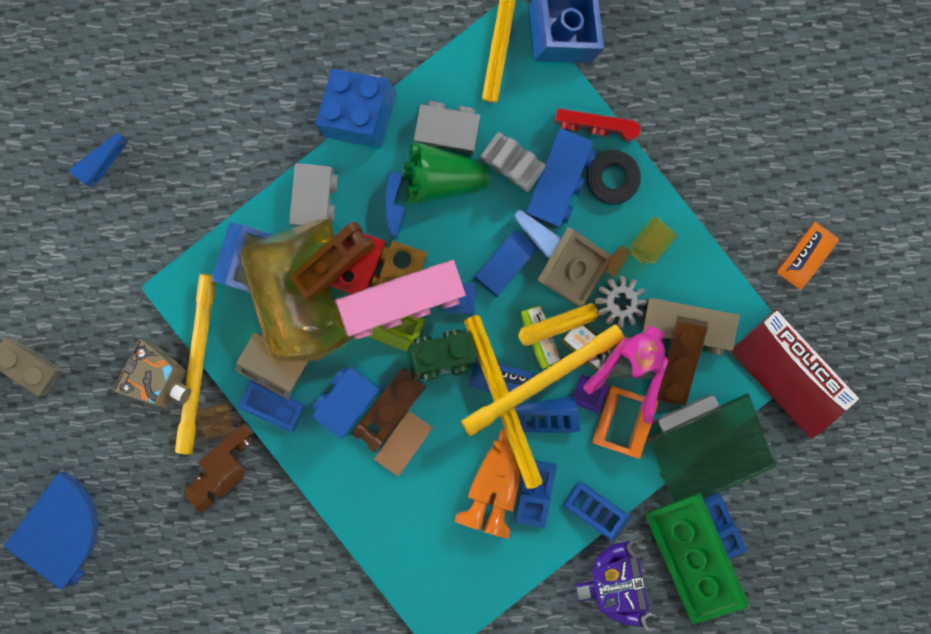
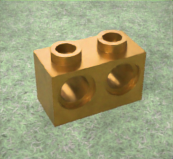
(390, 271)

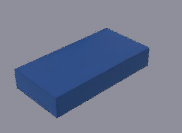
(271, 406)

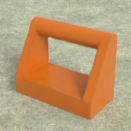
(640, 428)

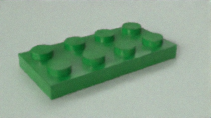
(696, 559)

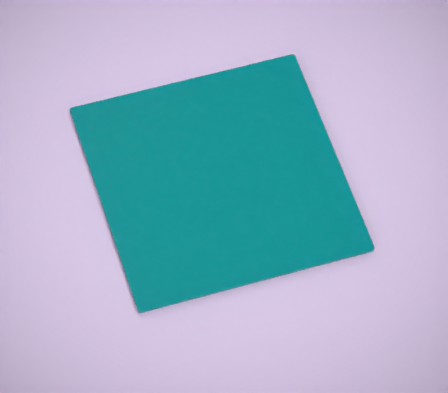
(404, 526)

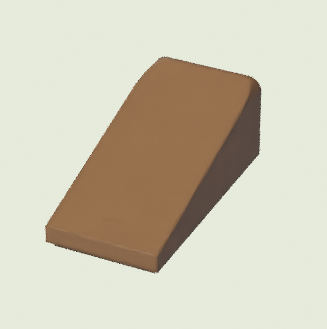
(403, 443)

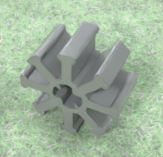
(513, 162)

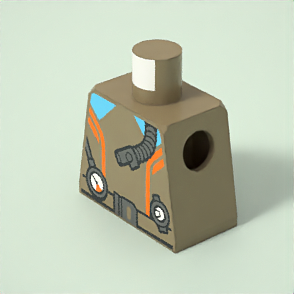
(153, 377)

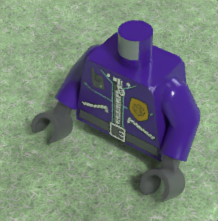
(620, 586)

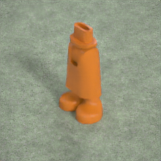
(495, 486)

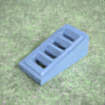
(540, 235)

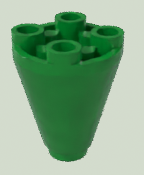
(441, 174)

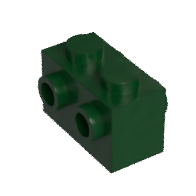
(440, 356)

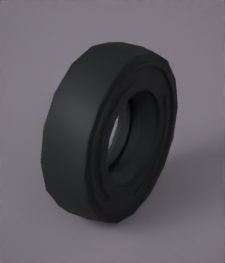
(618, 159)

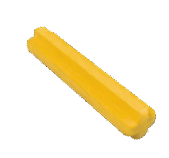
(558, 324)

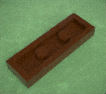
(682, 359)

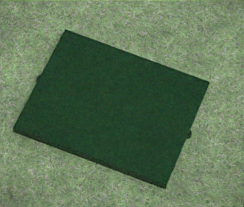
(713, 450)

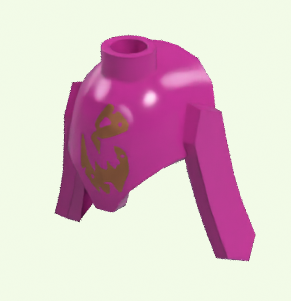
(645, 354)

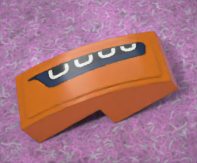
(808, 255)

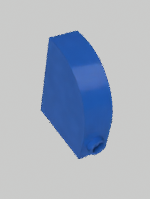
(58, 532)

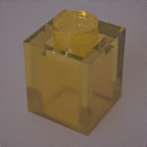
(652, 241)

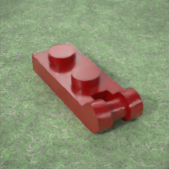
(597, 124)

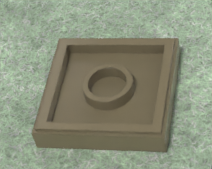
(574, 267)

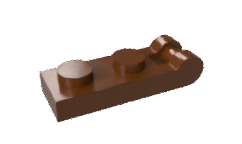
(331, 261)
(389, 409)

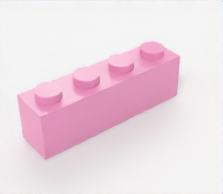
(400, 298)

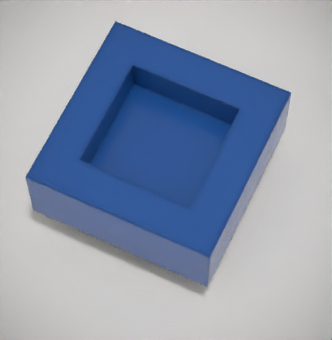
(467, 302)

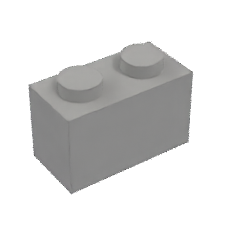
(447, 127)
(312, 194)

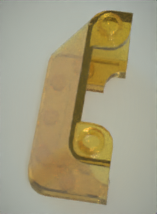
(290, 322)

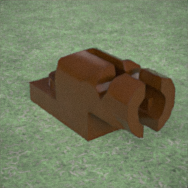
(221, 469)

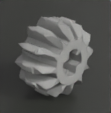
(628, 294)

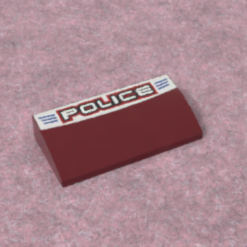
(794, 374)

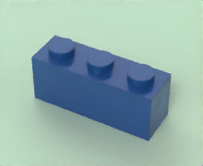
(561, 179)

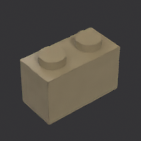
(27, 367)
(265, 370)

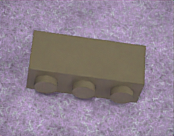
(721, 325)

